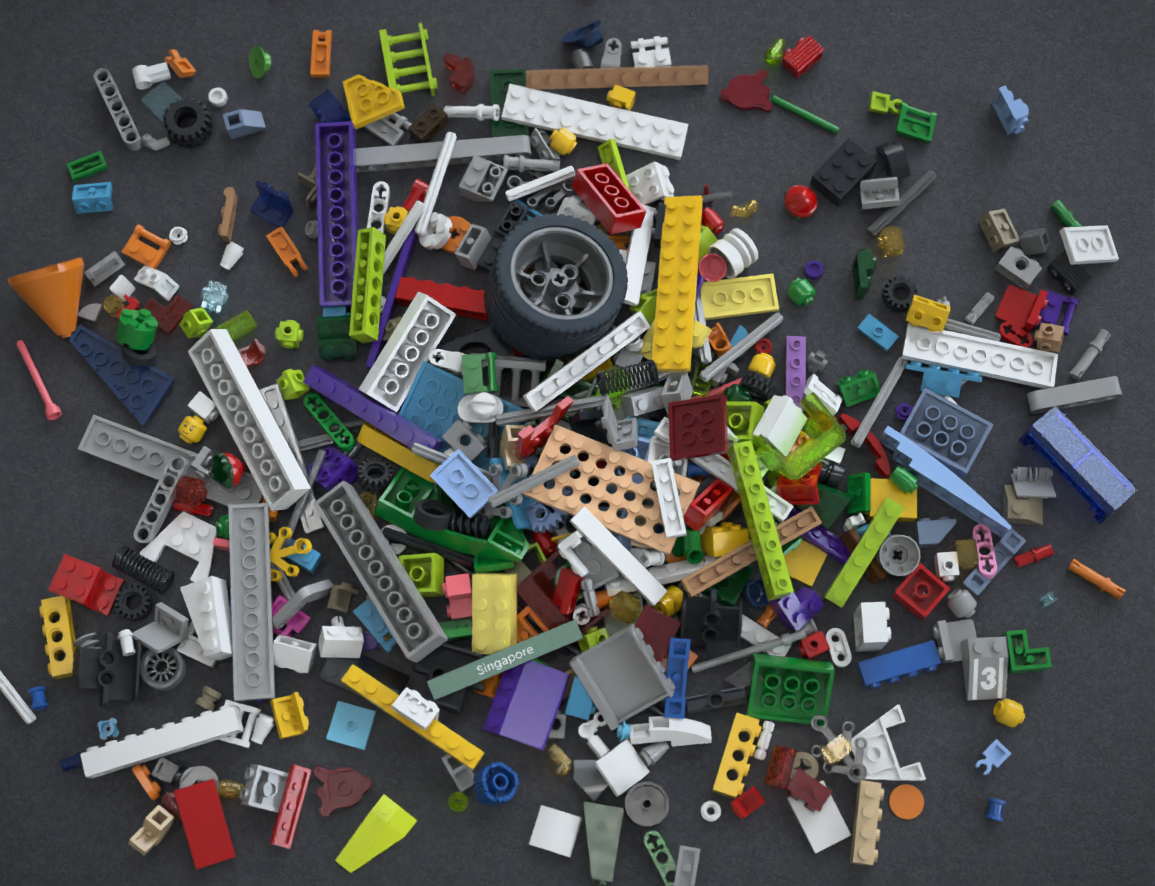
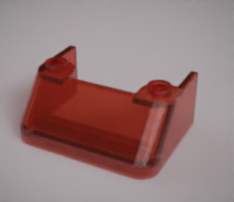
(539, 593)

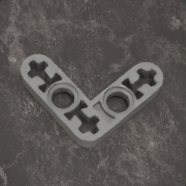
(303, 596)

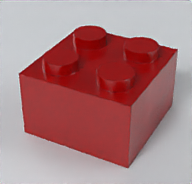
(920, 592)

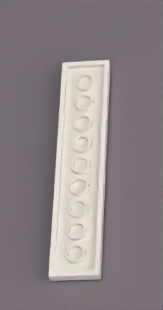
(594, 121)

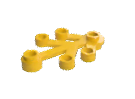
(276, 554)

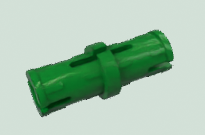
(1065, 215)

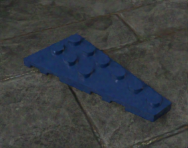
(137, 387)

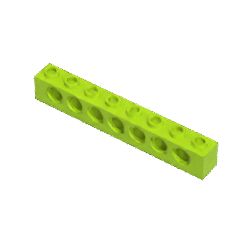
(760, 520)

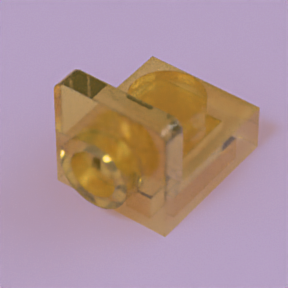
(836, 750)
(558, 756)

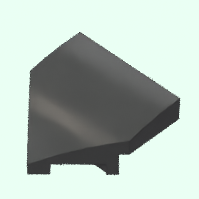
(589, 779)

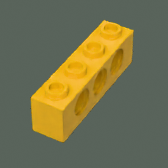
(50, 608)
(740, 724)

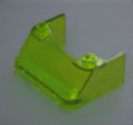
(824, 437)

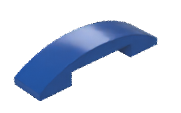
(677, 671)

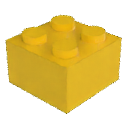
(722, 539)

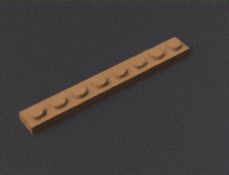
(745, 554)

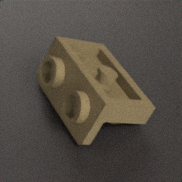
(998, 229)

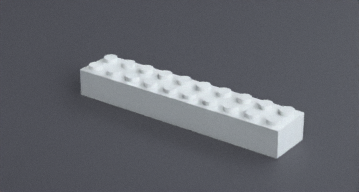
(249, 419)

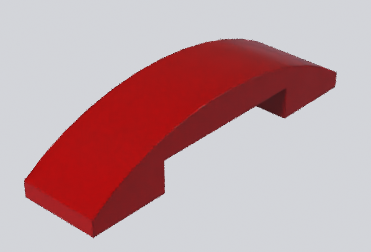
(882, 463)

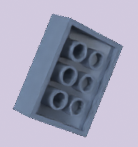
(946, 431)

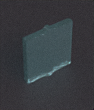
(160, 98)

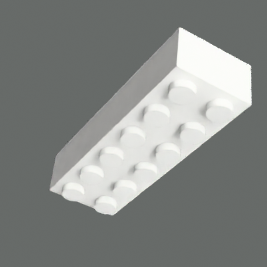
(406, 350)

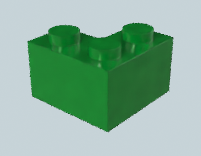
(1023, 659)

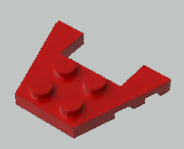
(532, 438)

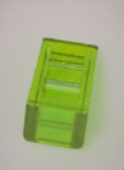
(695, 376)

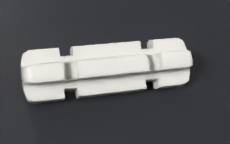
(764, 740)

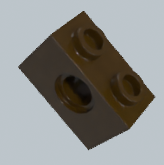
(428, 124)

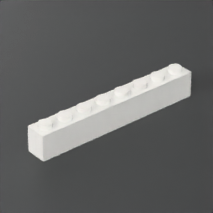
(161, 742)

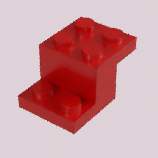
(86, 585)

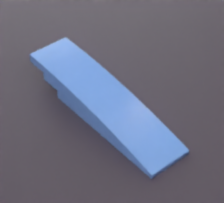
(942, 482)

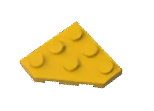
(370, 100)

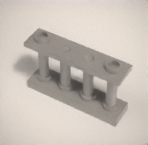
(517, 365)

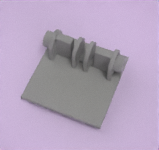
(1033, 485)

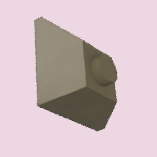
(1021, 510)

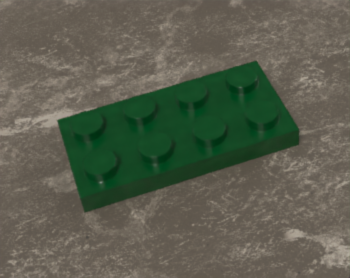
(499, 87)

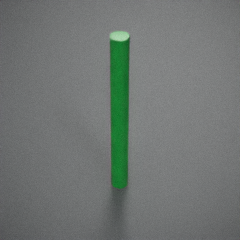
(806, 115)

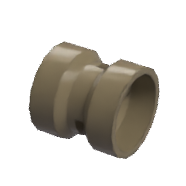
(209, 696)

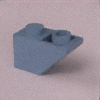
(243, 122)
(930, 533)

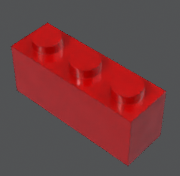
(707, 504)

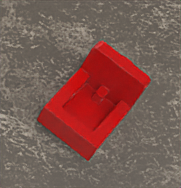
(747, 803)

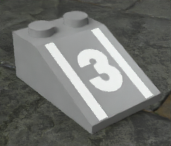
(985, 667)

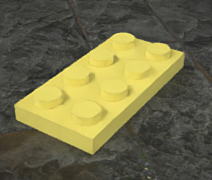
(739, 296)

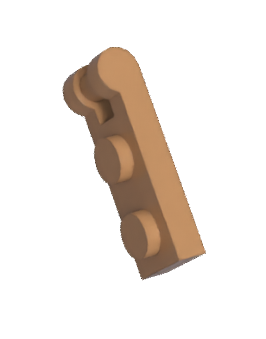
(228, 214)

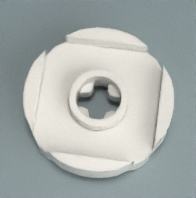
(441, 225)

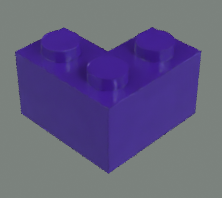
(797, 608)

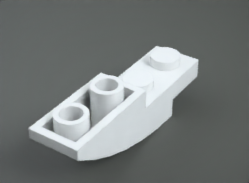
(676, 730)

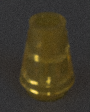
(230, 788)

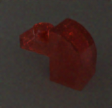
(463, 74)

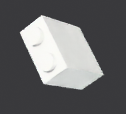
(781, 424)

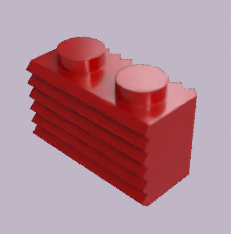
(802, 56)

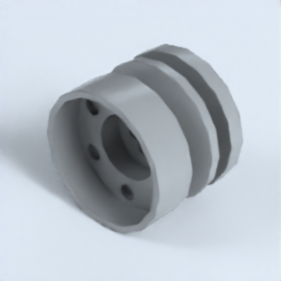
(908, 557)

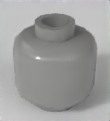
(961, 603)

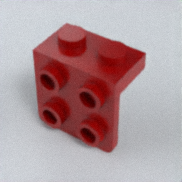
(1022, 307)

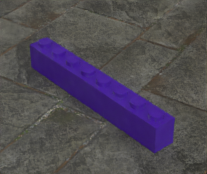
(370, 409)

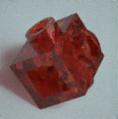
(191, 491)

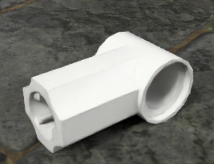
(145, 76)

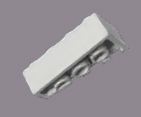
(210, 615)

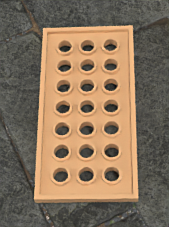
(614, 459)

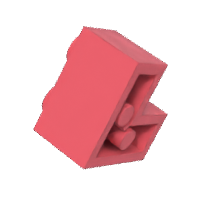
(459, 591)

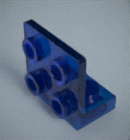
(272, 205)

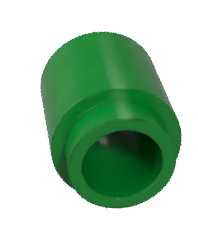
(904, 480)

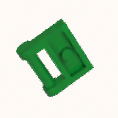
(913, 127)
(474, 376)

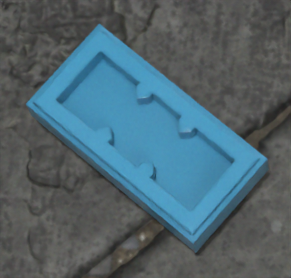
(877, 332)

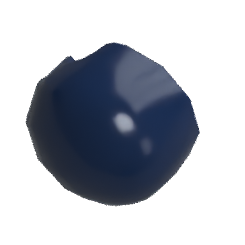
(755, 593)

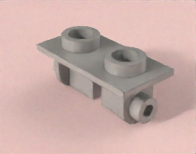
(540, 141)
(104, 268)

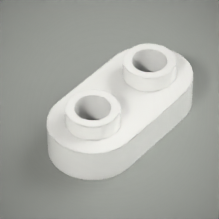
(838, 648)

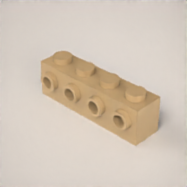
(865, 823)

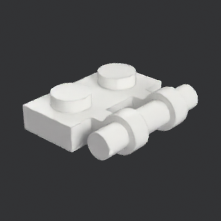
(652, 58)

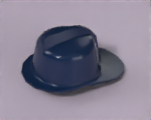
(585, 36)

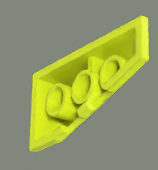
(379, 830)

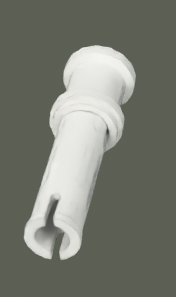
(480, 112)

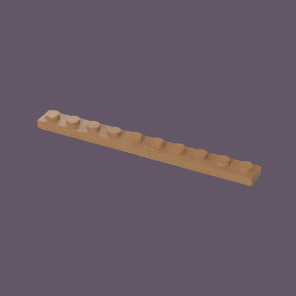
(617, 76)

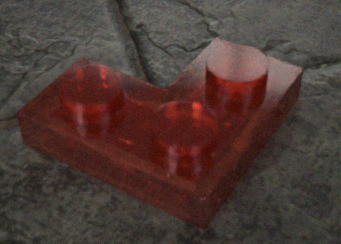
(172, 315)

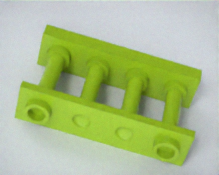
(391, 57)

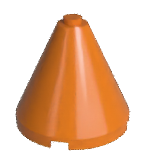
(53, 294)

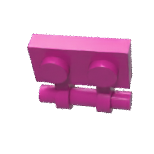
(297, 623)

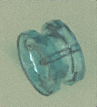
(1048, 599)

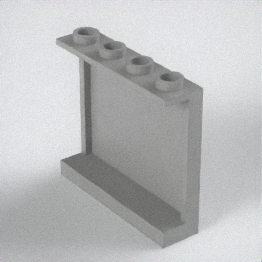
(622, 676)

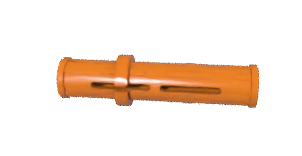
(1096, 579)

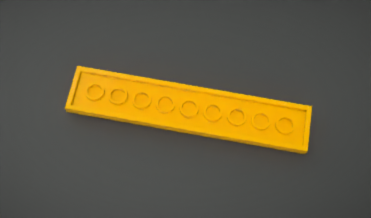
(677, 284)

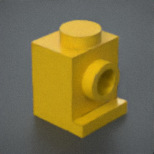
(621, 98)

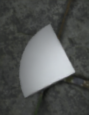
(91, 312)

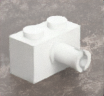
(340, 641)

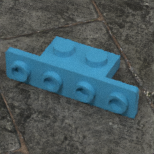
(942, 381)
(519, 514)

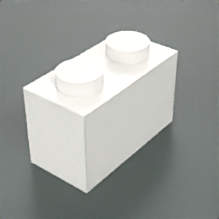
(293, 653)

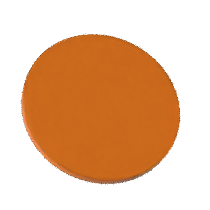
(906, 801)

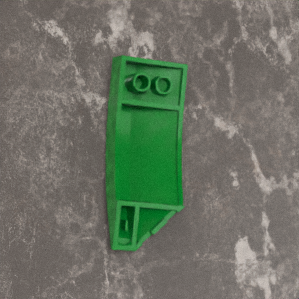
(398, 508)

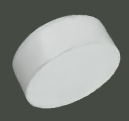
(217, 97)

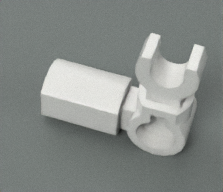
(587, 732)

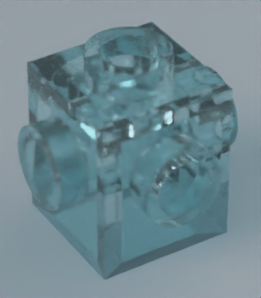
(214, 296)

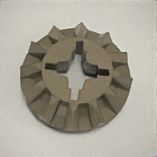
(807, 760)

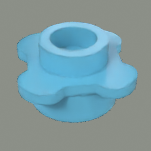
(623, 731)

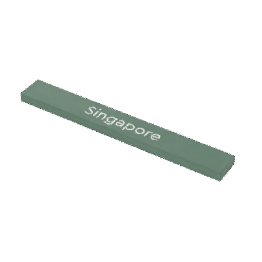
(504, 659)

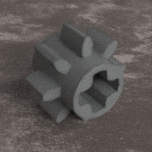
(816, 362)

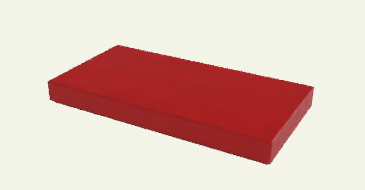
(204, 823)

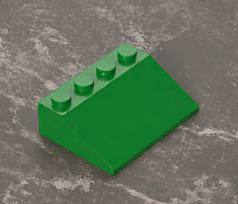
(789, 688)

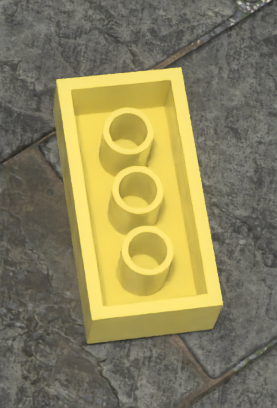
(494, 612)

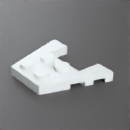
(188, 537)
(879, 753)

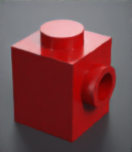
(813, 646)

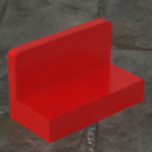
(567, 590)

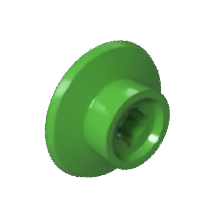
(259, 62)

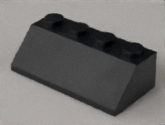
(337, 667)

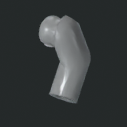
(154, 144)

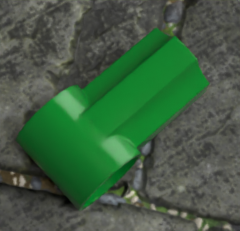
(692, 546)

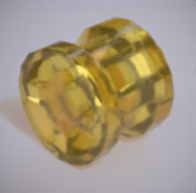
(111, 302)

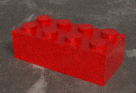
(608, 198)

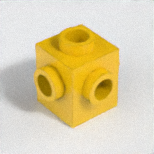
(395, 218)

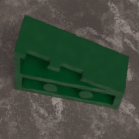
(830, 505)

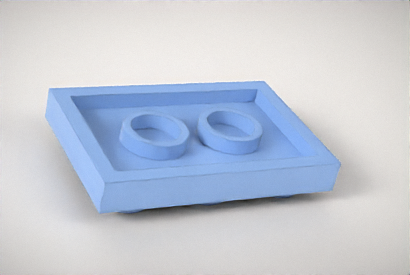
(464, 483)

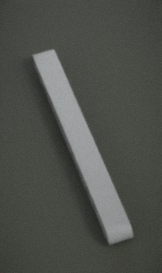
(428, 153)

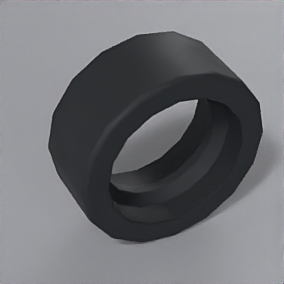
(432, 514)

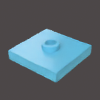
(351, 725)

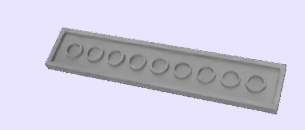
(150, 456)
(251, 602)

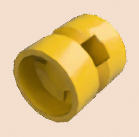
(670, 602)

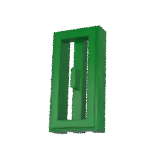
(89, 168)

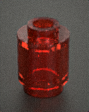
(170, 805)

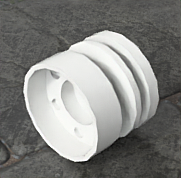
(737, 251)

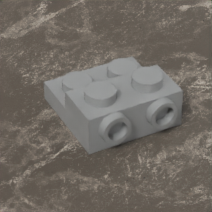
(263, 788)

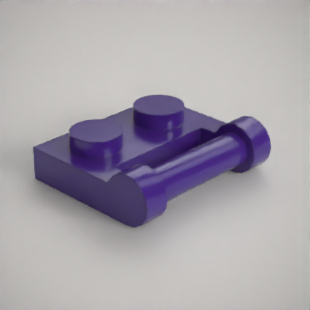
(1053, 307)

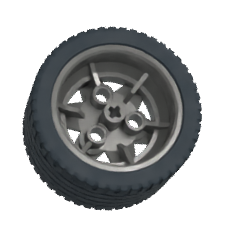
(540, 323)

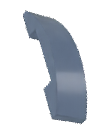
(1003, 552)

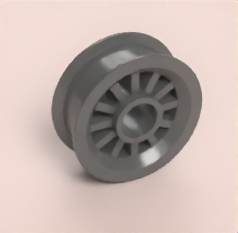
(170, 682)

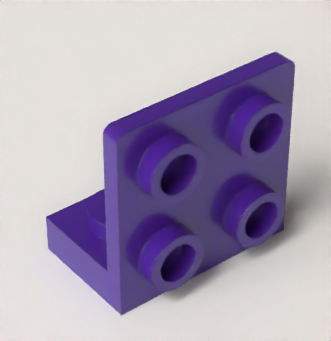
(335, 469)

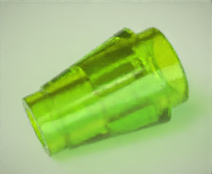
(774, 53)

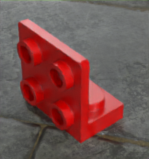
(800, 491)

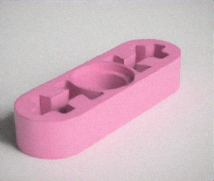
(988, 544)

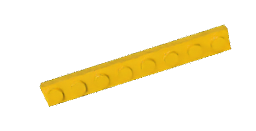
(435, 733)

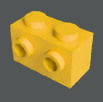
(927, 314)

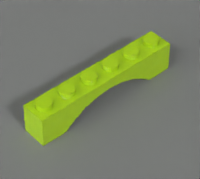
(647, 301)
(864, 552)

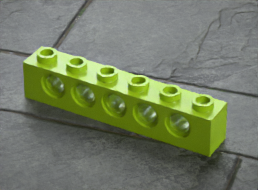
(367, 285)

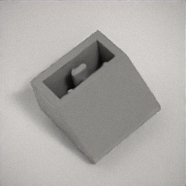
(482, 180)

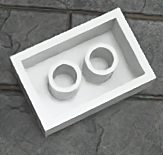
(871, 626)

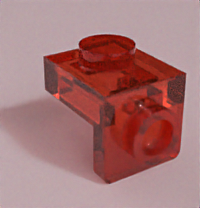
(253, 353)

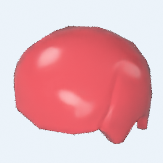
(712, 267)

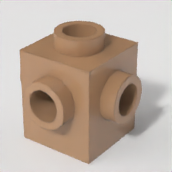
(1049, 337)

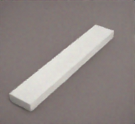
(637, 257)
(618, 556)

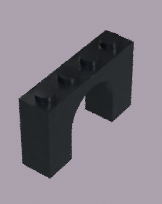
(484, 339)

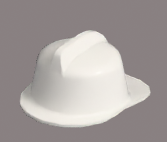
(480, 407)

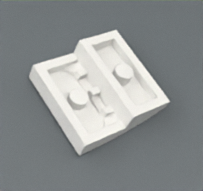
(621, 767)
(555, 831)

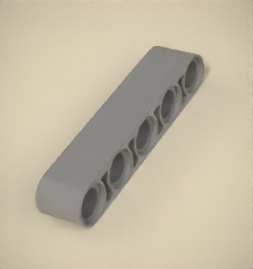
(121, 116)
(1074, 394)
(154, 505)

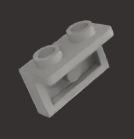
(879, 193)

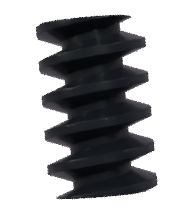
(471, 527)

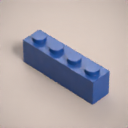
(898, 664)

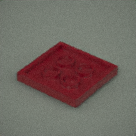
(698, 427)

